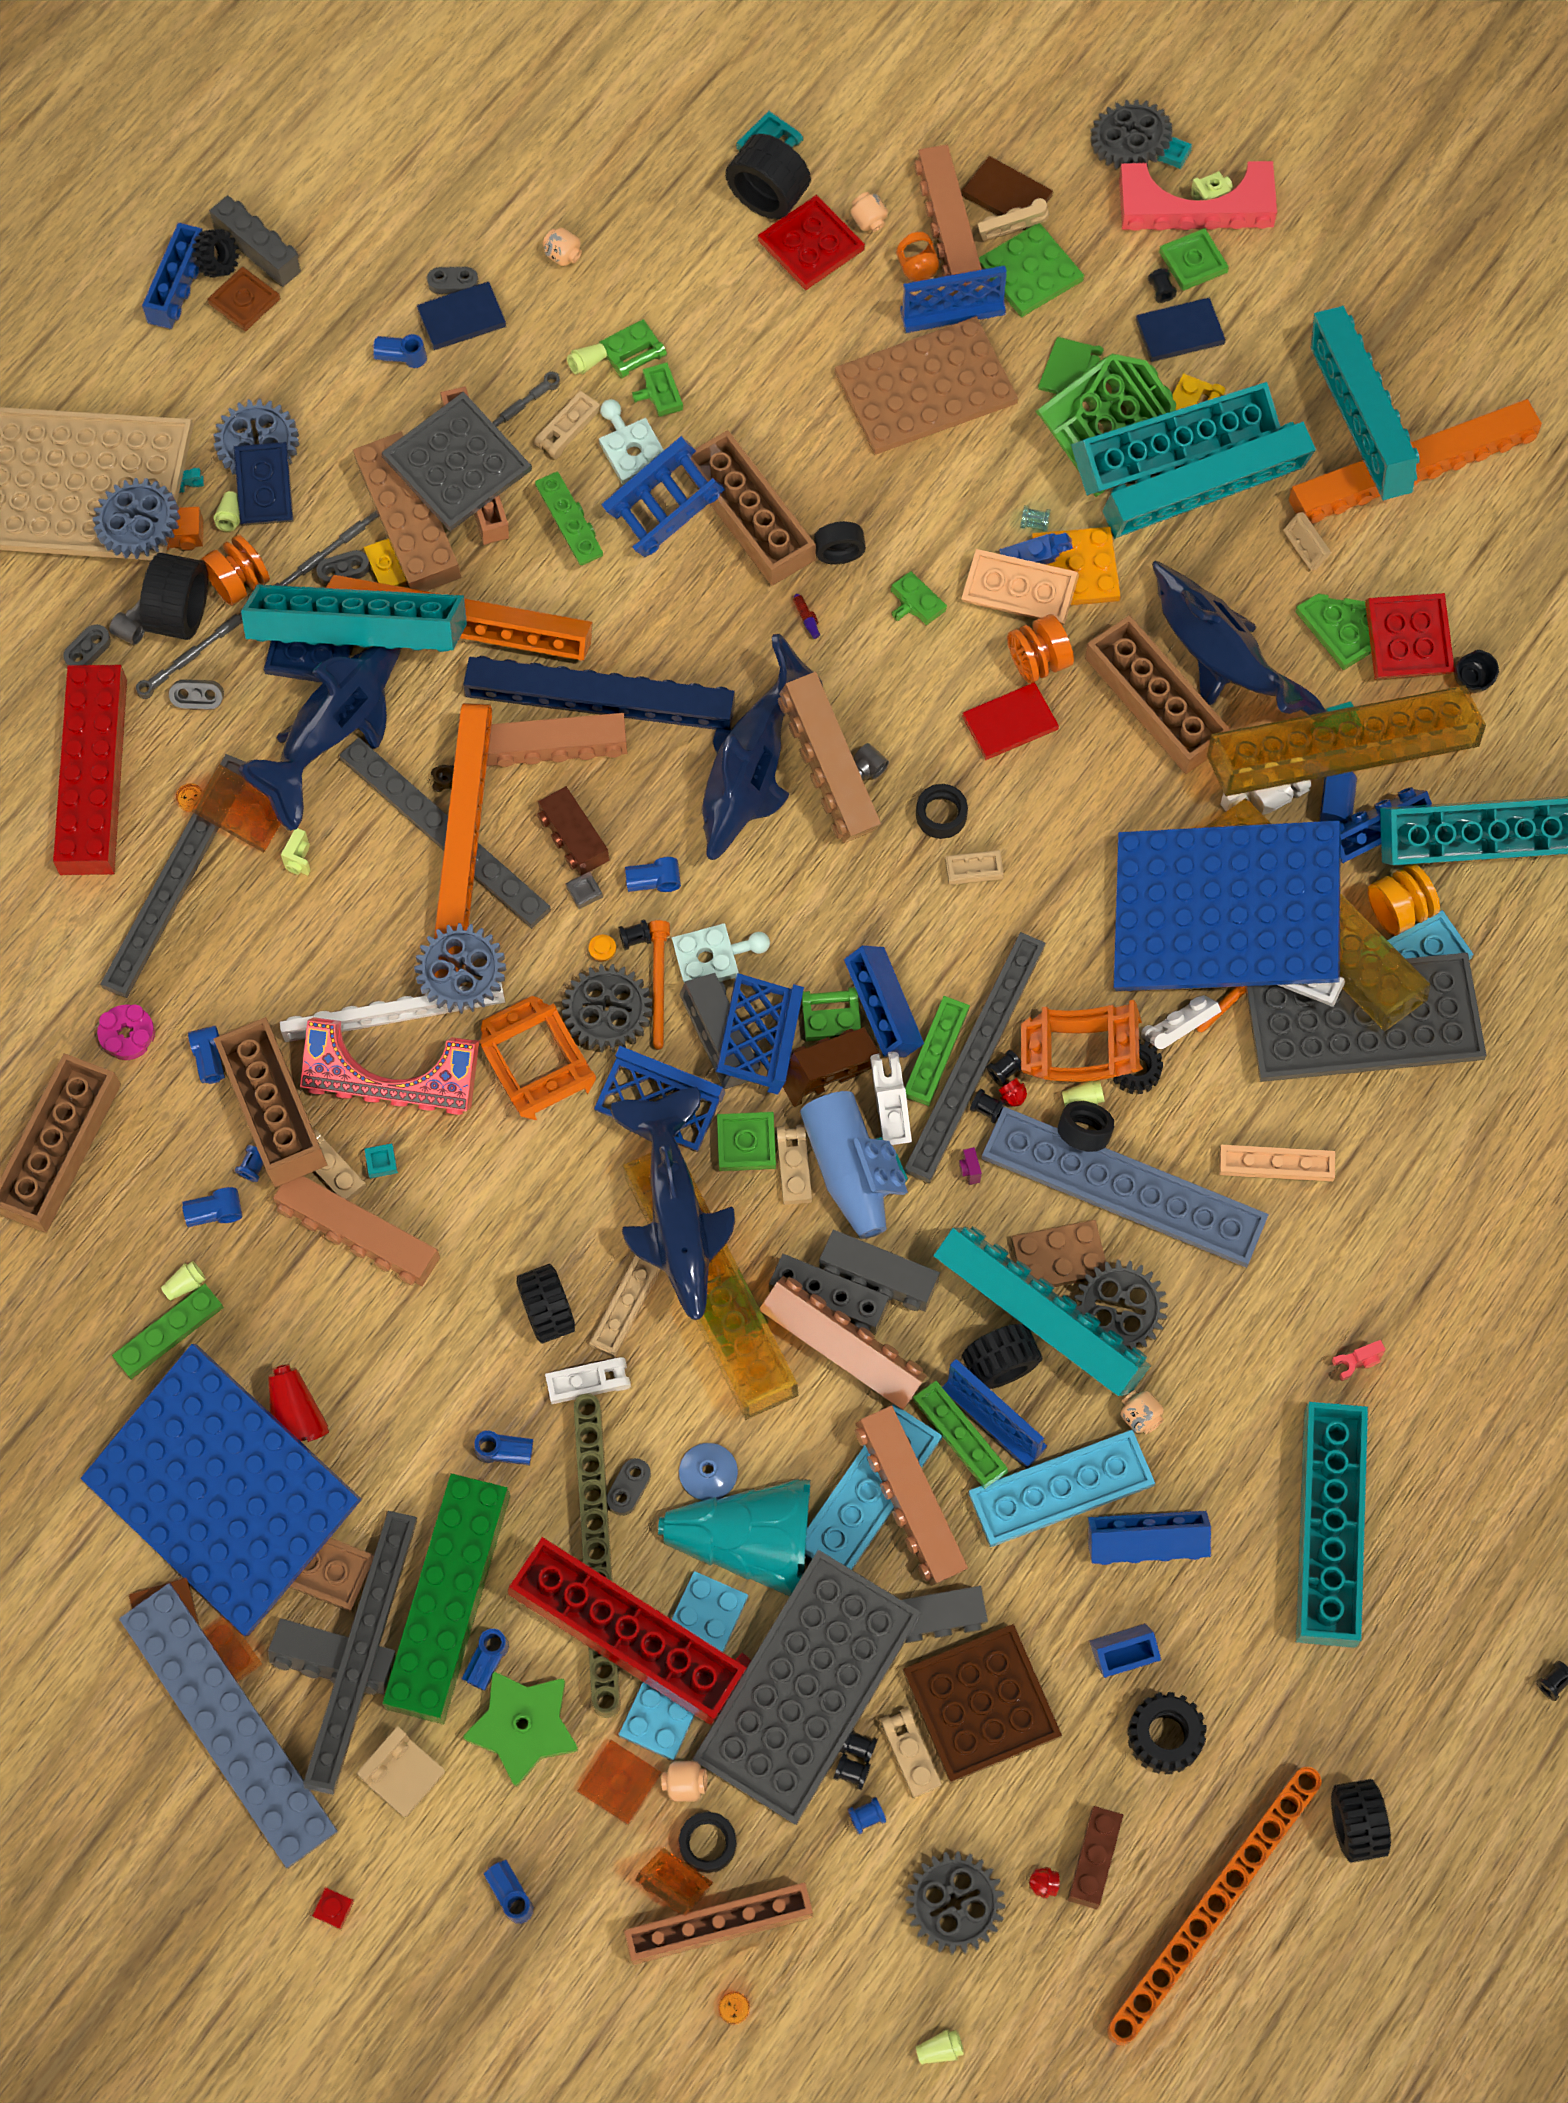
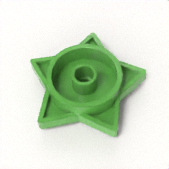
(517, 1747)

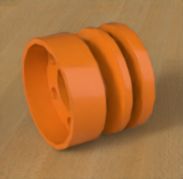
(238, 567)
(1040, 648)

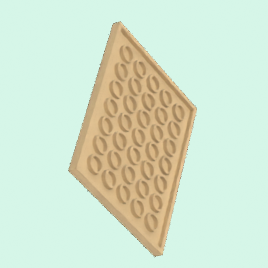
(66, 461)

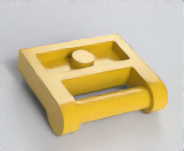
(1191, 390)

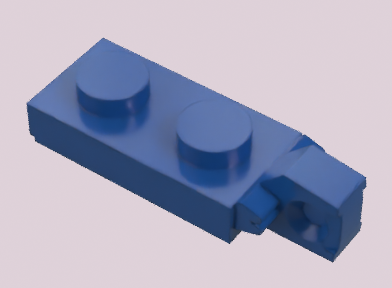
(1040, 549)

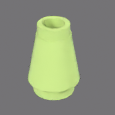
(585, 358)
(227, 514)
(1087, 1091)
(183, 1281)
(941, 2048)

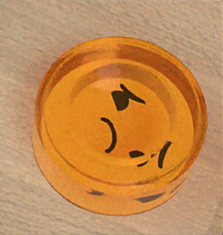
(188, 796)
(734, 2008)

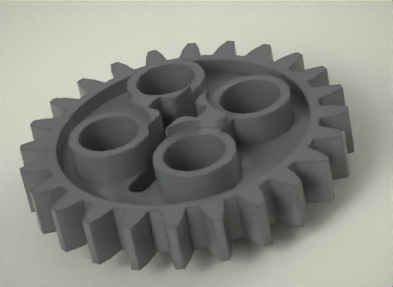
(1131, 134)
(611, 985)
(1126, 1281)
(968, 1929)

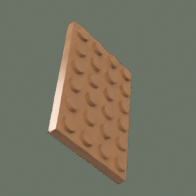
(926, 385)

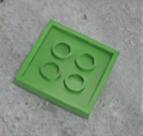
(1034, 268)

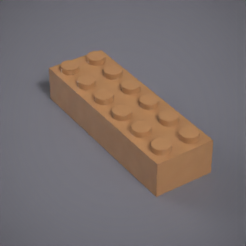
(754, 510)
(407, 521)
(1155, 692)
(828, 757)
(270, 1102)
(56, 1142)

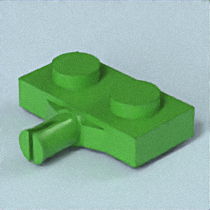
(660, 390)
(916, 599)

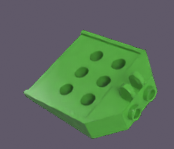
(1133, 386)

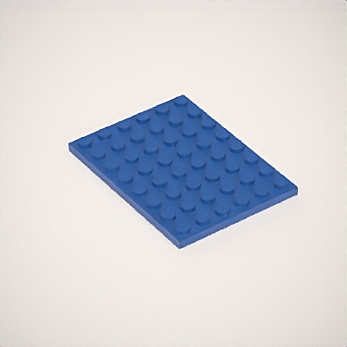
(1228, 906)
(221, 1489)

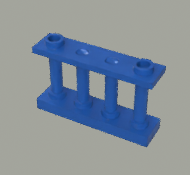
(640, 488)

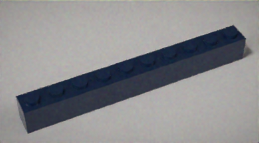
(599, 693)

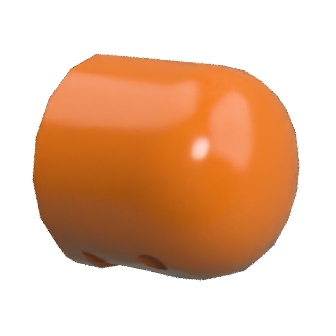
(921, 266)

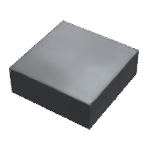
(584, 890)

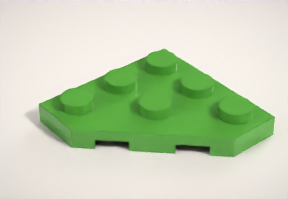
(1338, 626)

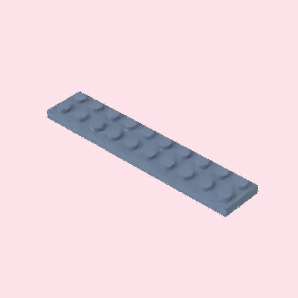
(1126, 1188)
(228, 1725)

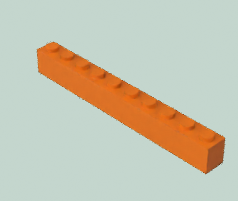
(1437, 454)
(505, 624)

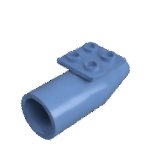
(853, 1166)

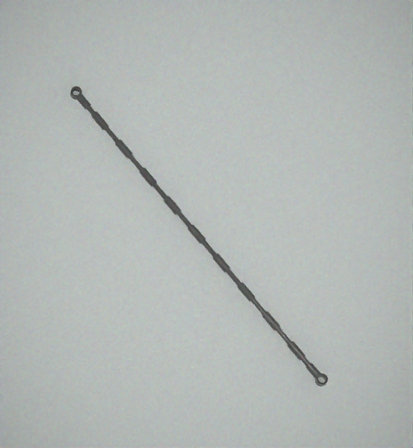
(313, 561)

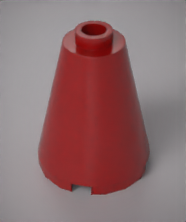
(294, 1405)

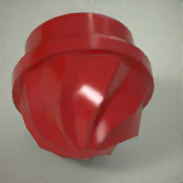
(1013, 1093)
(1044, 1882)

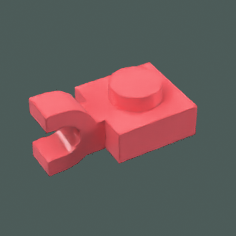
(1365, 1356)

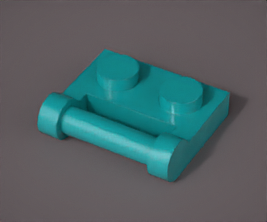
(773, 126)

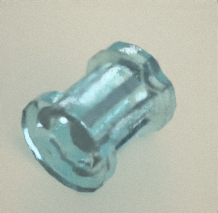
(1035, 518)

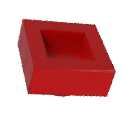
(333, 1908)

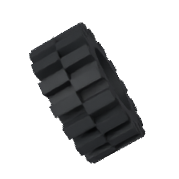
(225, 253)
(1149, 1078)

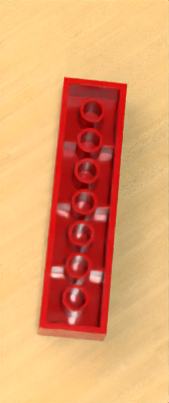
(90, 770)
(626, 1630)

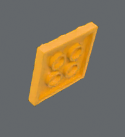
(1095, 563)

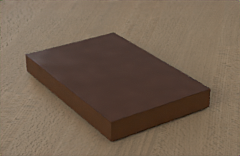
(1003, 188)

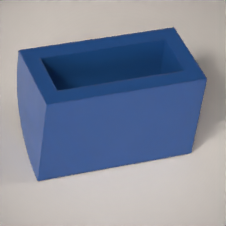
(1338, 797)
(1125, 1650)

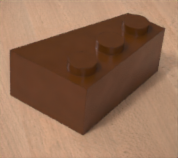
(828, 1062)

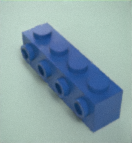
(172, 278)
(1365, 827)
(883, 1001)
(1149, 1537)

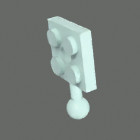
(618, 442)
(717, 942)

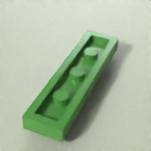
(936, 1050)
(167, 1331)
(960, 1434)

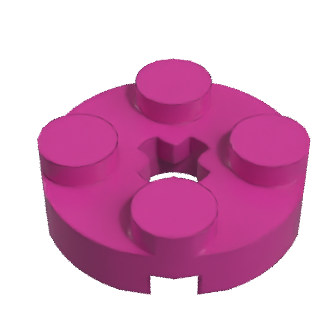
(125, 1016)

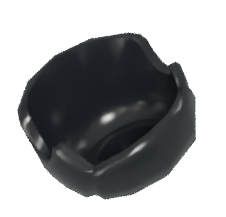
(1476, 671)

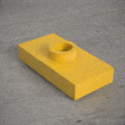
(385, 564)

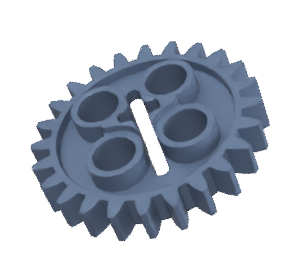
(281, 431)
(136, 518)
(473, 947)

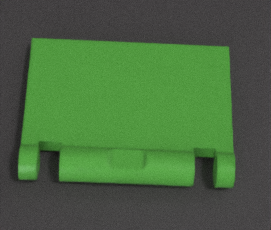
(1067, 363)

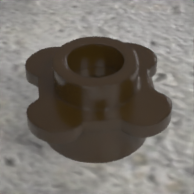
(438, 774)

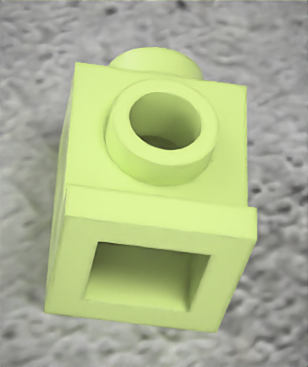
(1211, 187)

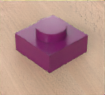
(970, 1166)

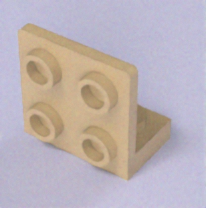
(401, 1772)

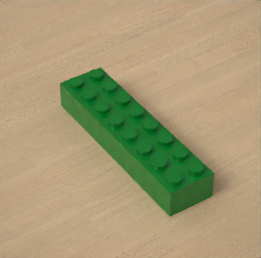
(446, 1599)

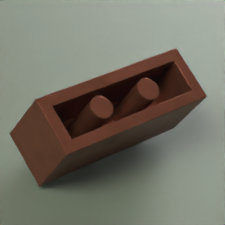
(572, 831)
(1095, 1857)

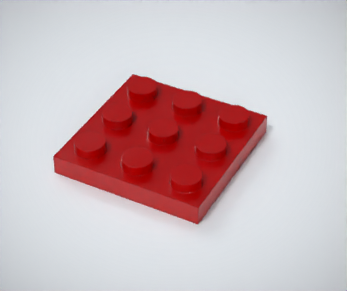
(811, 242)
(1409, 635)

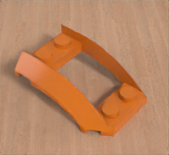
(1122, 1041)
(551, 1087)

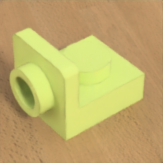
(295, 851)

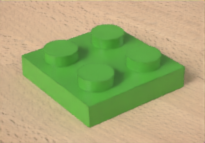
(1193, 259)
(746, 1141)

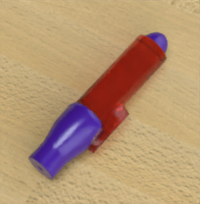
(808, 617)

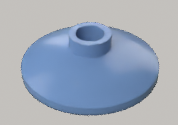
(703, 1485)

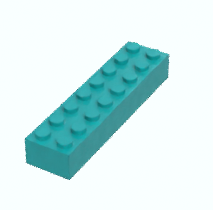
(1364, 403)
(1174, 438)
(1208, 479)
(354, 617)
(1474, 830)
(1043, 1310)
(1332, 1525)

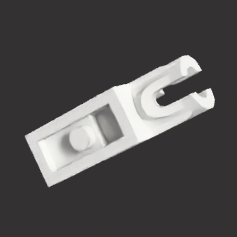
(1268, 799)
(891, 1100)

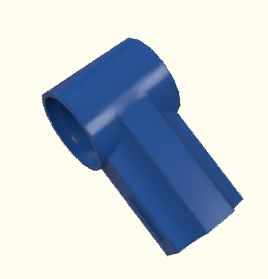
(401, 350)
(661, 874)
(207, 1055)
(220, 1207)
(507, 1450)
(485, 1662)
(508, 1890)

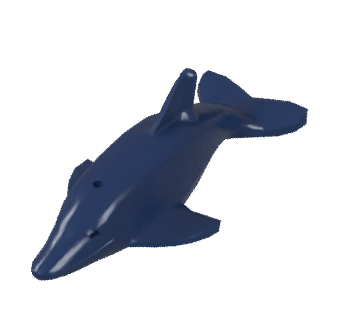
(1224, 644)
(345, 701)
(746, 762)
(681, 1235)

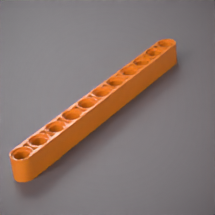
(463, 822)
(1208, 1918)

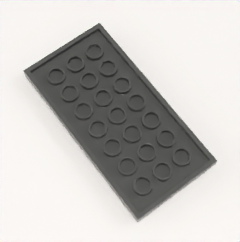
(1311, 1039)
(807, 1687)

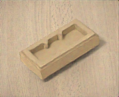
(1307, 541)
(974, 867)

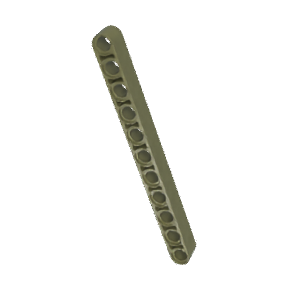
(595, 1539)

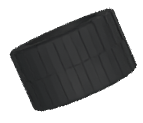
(768, 176)
(173, 596)

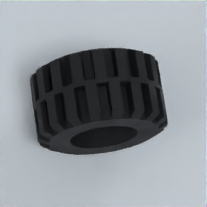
(545, 1303)
(1002, 1355)
(1178, 1710)
(1361, 1820)

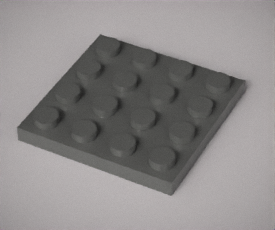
(456, 461)

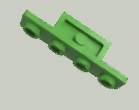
(569, 518)

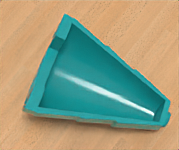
(747, 1533)

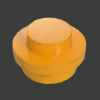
(602, 947)

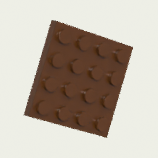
(982, 1703)

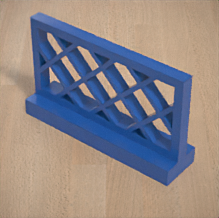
(946, 309)
(781, 1042)
(667, 1075)
(993, 1415)

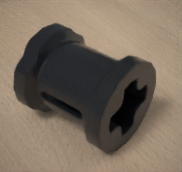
(1162, 286)
(634, 934)
(1004, 1067)
(987, 1105)
(1554, 1681)
(860, 1746)
(852, 1771)

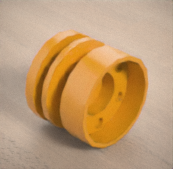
(1403, 899)

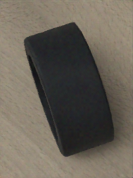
(839, 542)
(946, 792)
(1083, 1138)
(702, 1819)

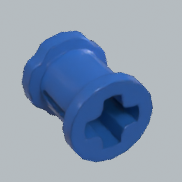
(250, 1165)
(867, 1815)

